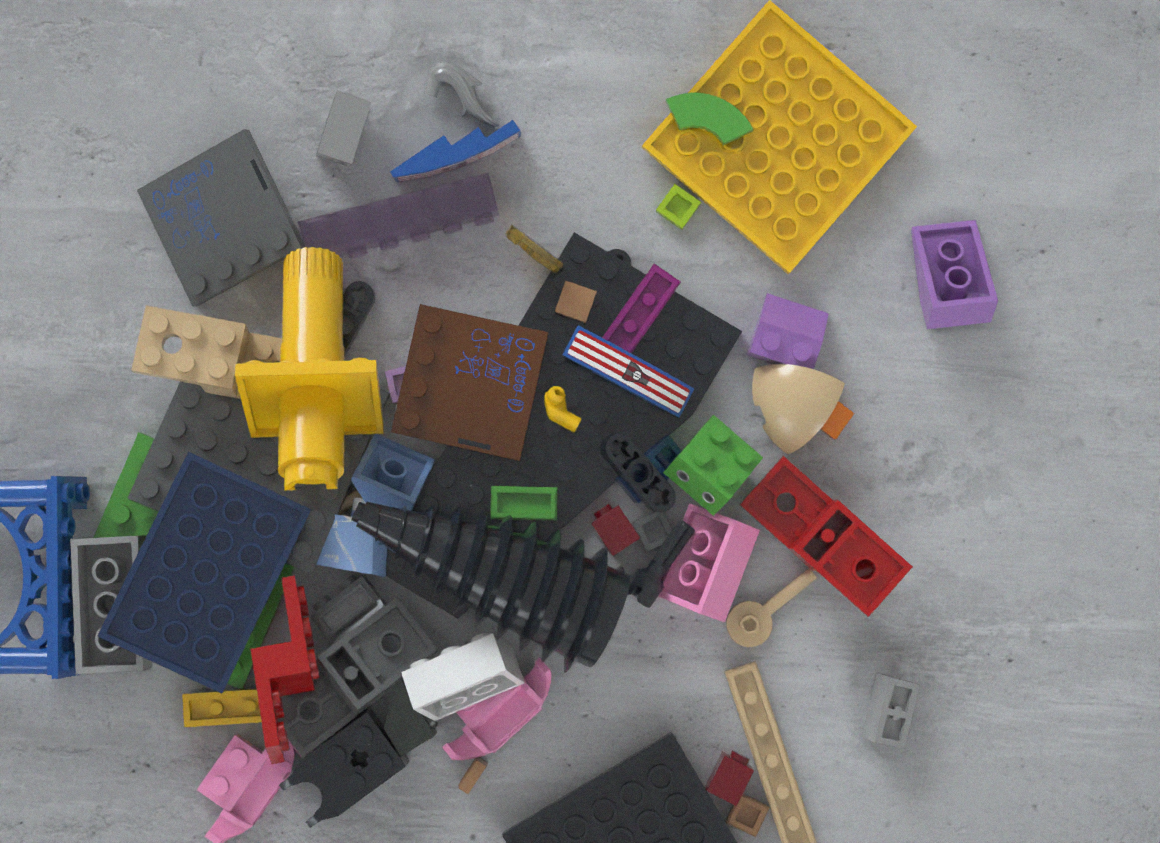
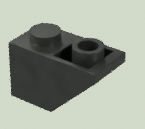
(404, 725)

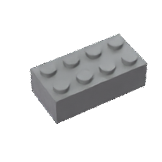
(97, 577)

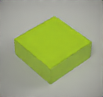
(678, 206)

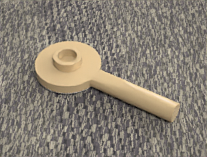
(751, 622)

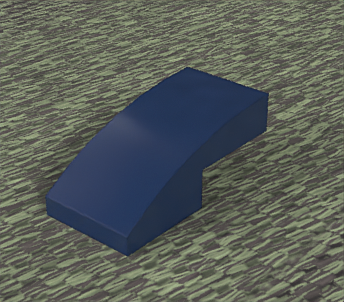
(660, 455)

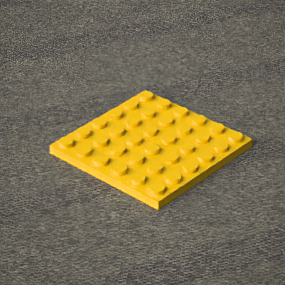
(811, 144)

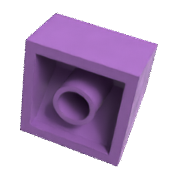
(788, 333)

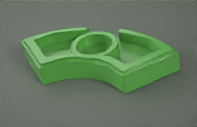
(709, 113)

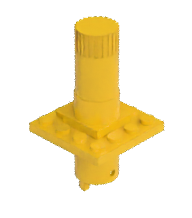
(312, 391)

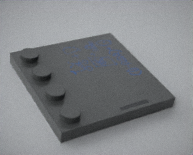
(220, 218)

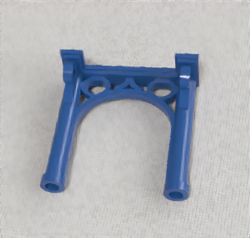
(60, 497)

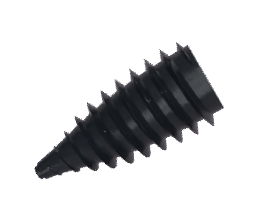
(509, 576)

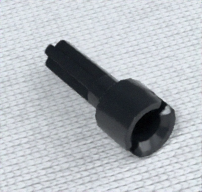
(648, 581)

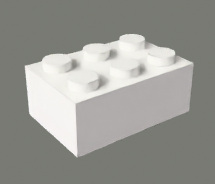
(462, 676)

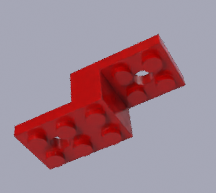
(826, 536)
(284, 670)

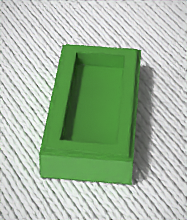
(524, 503)

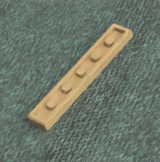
(769, 754)

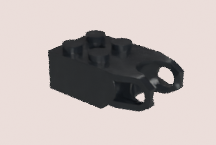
(338, 773)

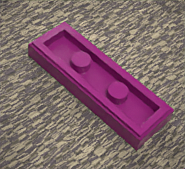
(642, 309)

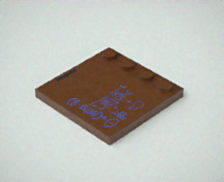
(469, 382)

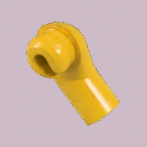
(557, 409)

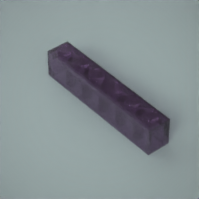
(403, 217)

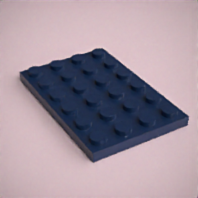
(204, 572)

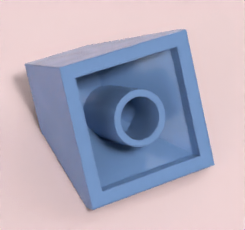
(391, 473)

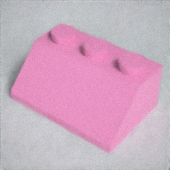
(710, 564)

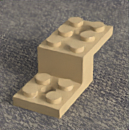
(207, 349)

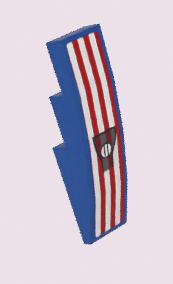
(444, 157)
(628, 371)

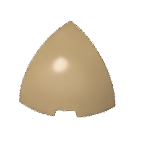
(794, 402)

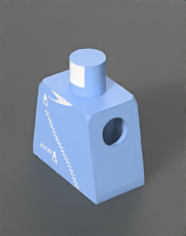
(353, 548)

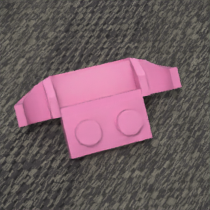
(501, 716)
(243, 786)

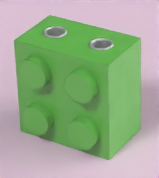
(713, 465)

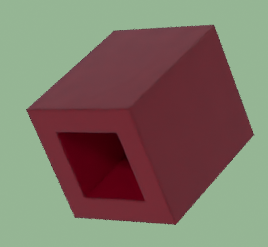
(614, 528)
(730, 777)

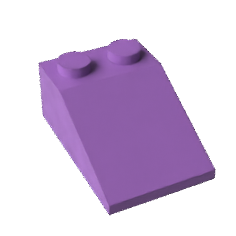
(953, 275)

